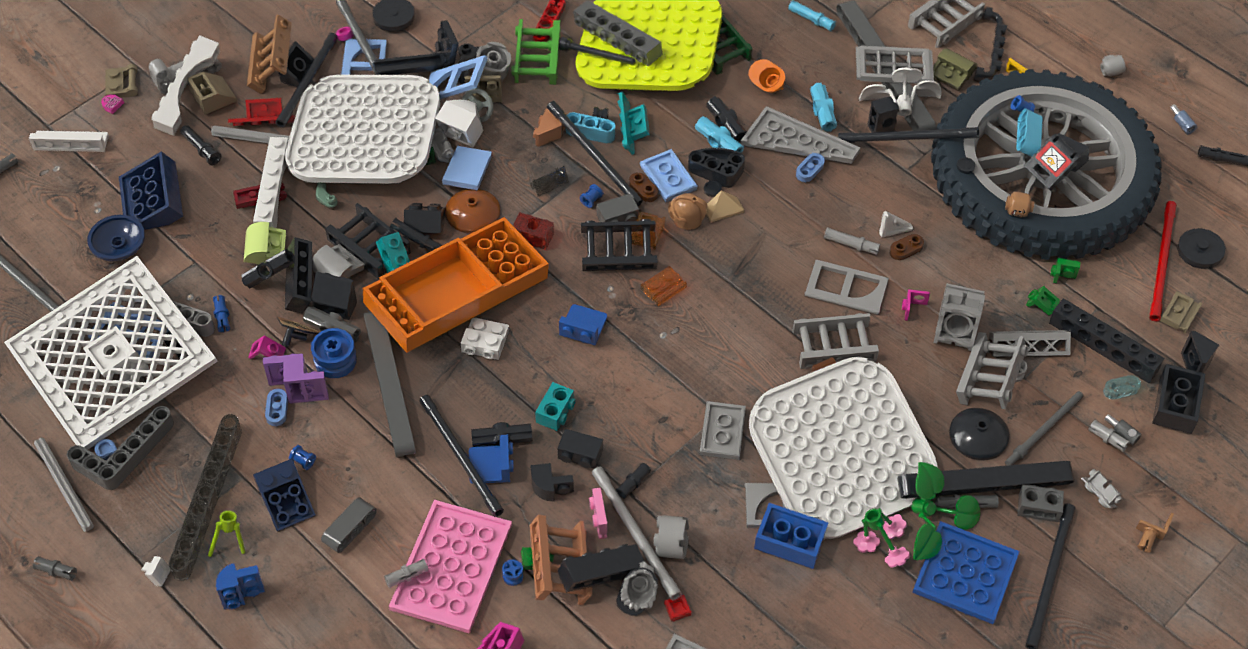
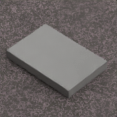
(722, 430)

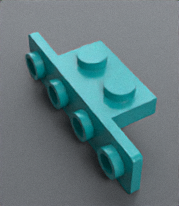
(633, 121)

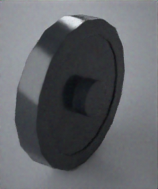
(393, 15)
(1201, 248)

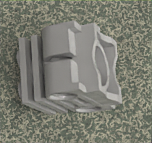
(959, 316)

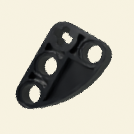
(717, 165)

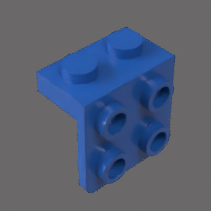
(582, 324)
(493, 461)

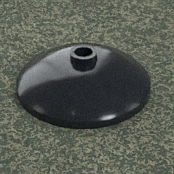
(976, 441)

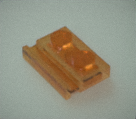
(637, 237)
(663, 286)

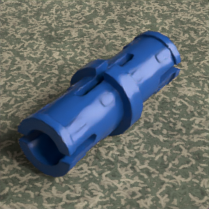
(221, 313)

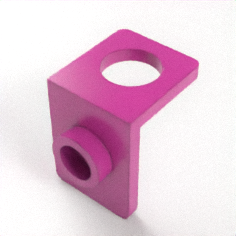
(910, 299)
(266, 347)

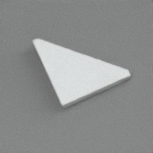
(893, 225)

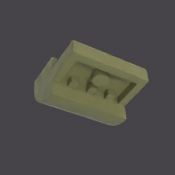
(953, 69)

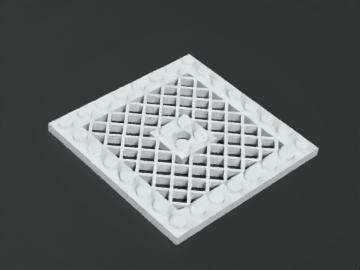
(135, 402)

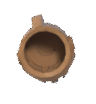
(687, 211)

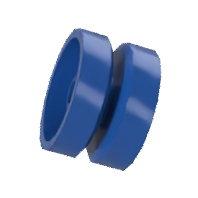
(334, 352)

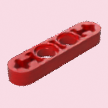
(546, 19)

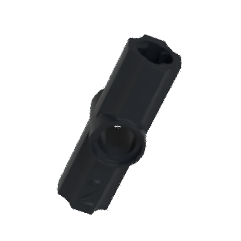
(726, 118)
(260, 272)
(491, 435)

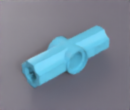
(823, 107)
(717, 136)

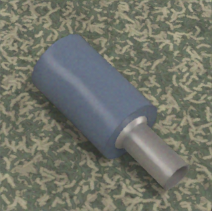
(1183, 120)

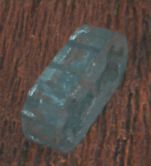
(1123, 389)

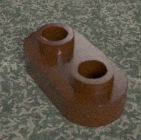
(641, 184)
(909, 246)

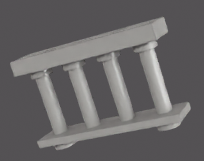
(930, 10)
(841, 323)
(977, 360)

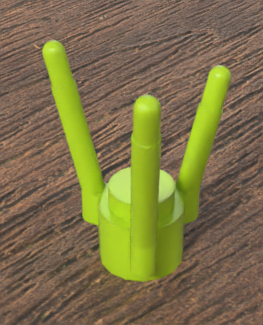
(227, 524)

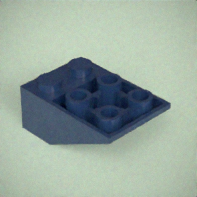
(284, 494)

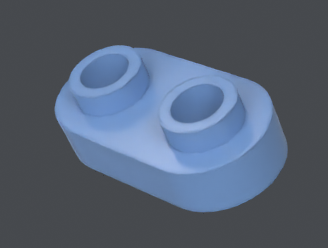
(807, 170)
(276, 409)

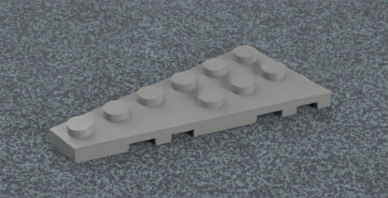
(785, 134)

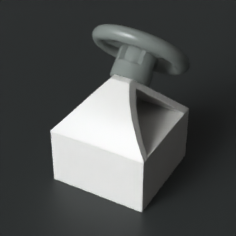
(461, 117)

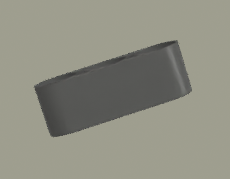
(348, 525)

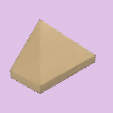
(723, 206)

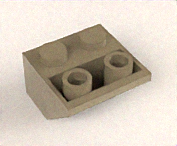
(491, 84)
(210, 91)

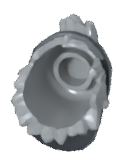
(638, 590)

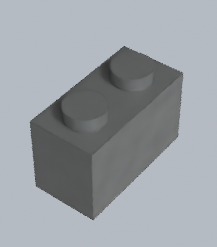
(618, 209)

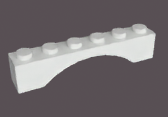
(201, 56)
(272, 175)

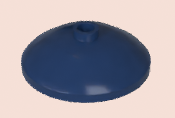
(116, 237)

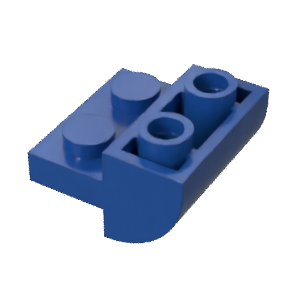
(236, 584)

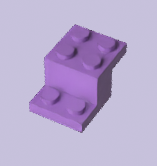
(297, 381)

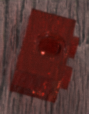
(535, 230)

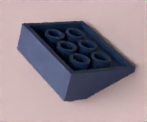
(152, 192)

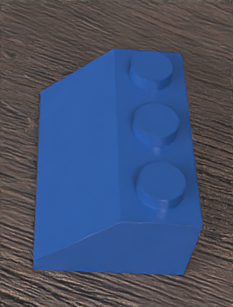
(791, 535)

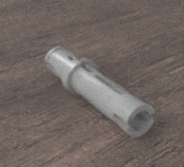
(852, 241)

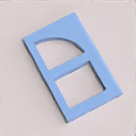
(353, 49)
(454, 72)

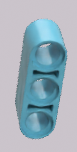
(593, 127)
(1029, 132)

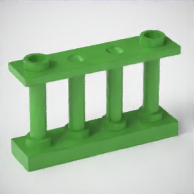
(552, 59)

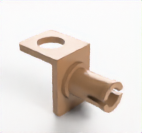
(1152, 532)

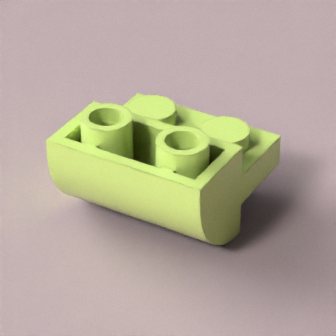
(263, 242)

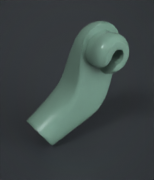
(323, 197)

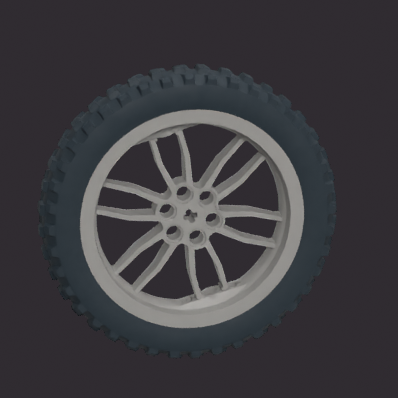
(1049, 230)

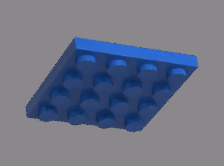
(967, 573)

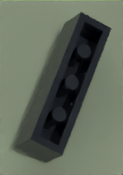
(299, 276)
(599, 567)

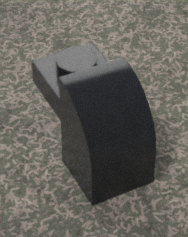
(546, 486)

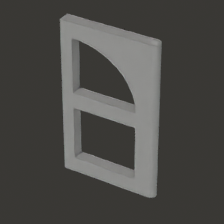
(869, 303)
(755, 495)

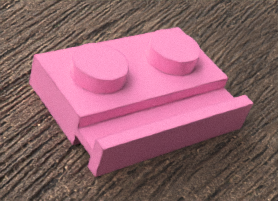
(599, 516)

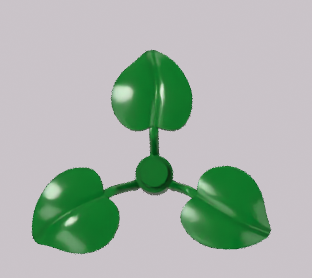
(928, 482)

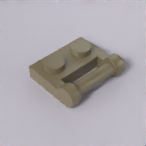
(115, 81)

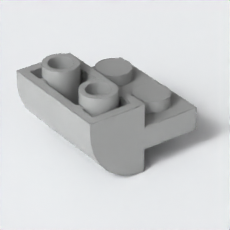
(336, 262)

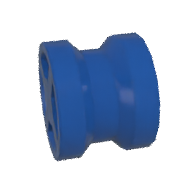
(512, 567)

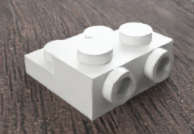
(484, 338)

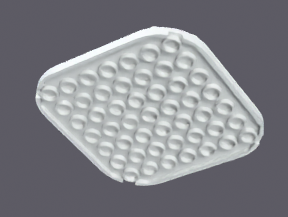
(363, 129)
(839, 443)

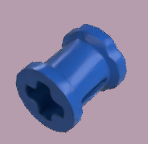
(1019, 104)
(591, 195)
(302, 457)

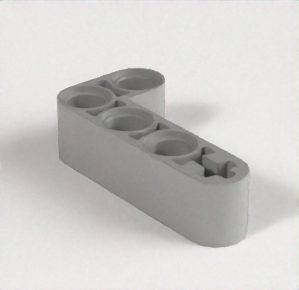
(164, 76)

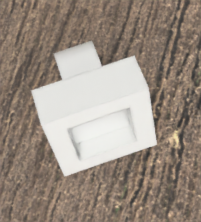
(156, 570)

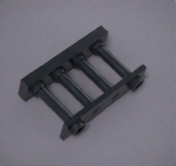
(337, 236)
(610, 261)

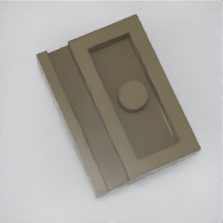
(1180, 312)

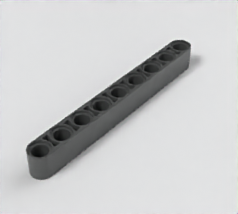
(390, 387)

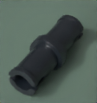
(633, 480)

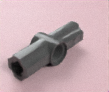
(325, 321)

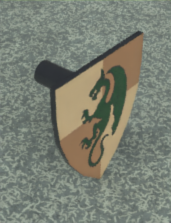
(290, 333)

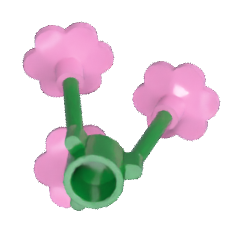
(892, 528)

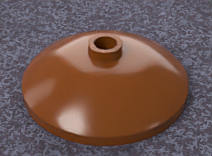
(472, 210)

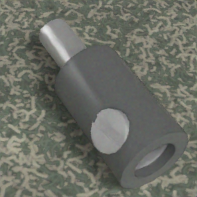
(1124, 429)

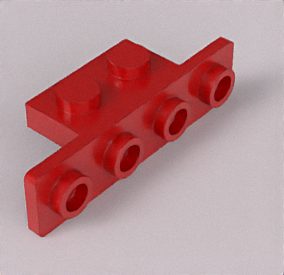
(261, 110)

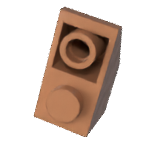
(548, 130)

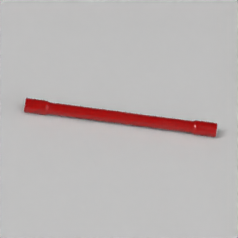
(1156, 305)

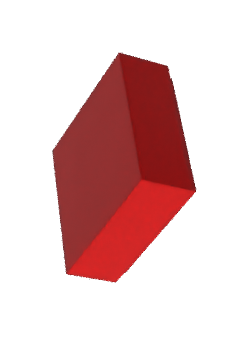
(677, 608)

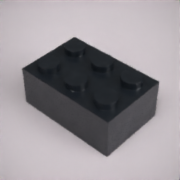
(1179, 398)

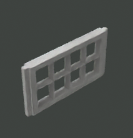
(861, 62)

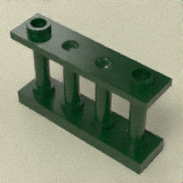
(735, 38)

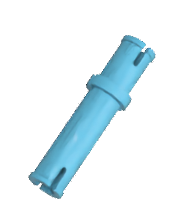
(817, 18)

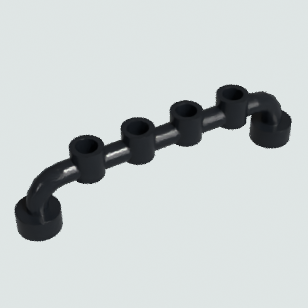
(997, 52)

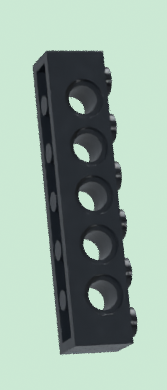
(1106, 340)

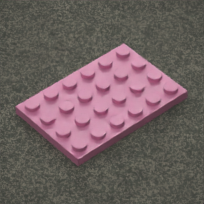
(460, 557)

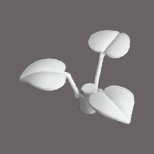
(923, 89)

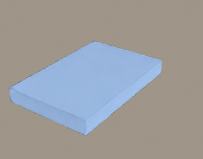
(467, 168)
(668, 175)

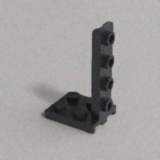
(444, 56)

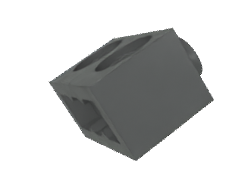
(1039, 507)

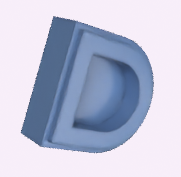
(105, 448)

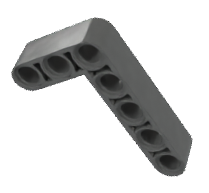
(126, 451)

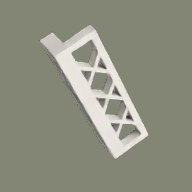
(69, 141)

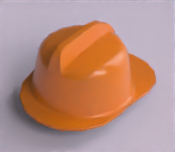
(767, 76)

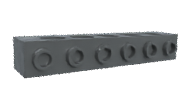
(618, 33)

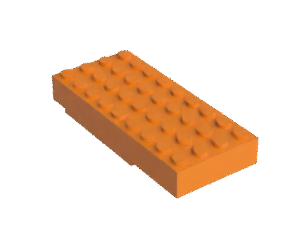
(454, 283)

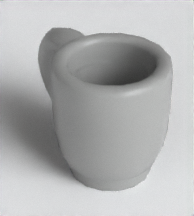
(1112, 65)

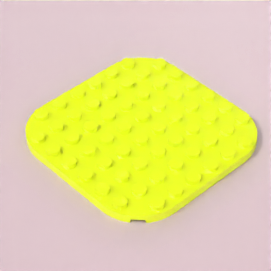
(687, 39)

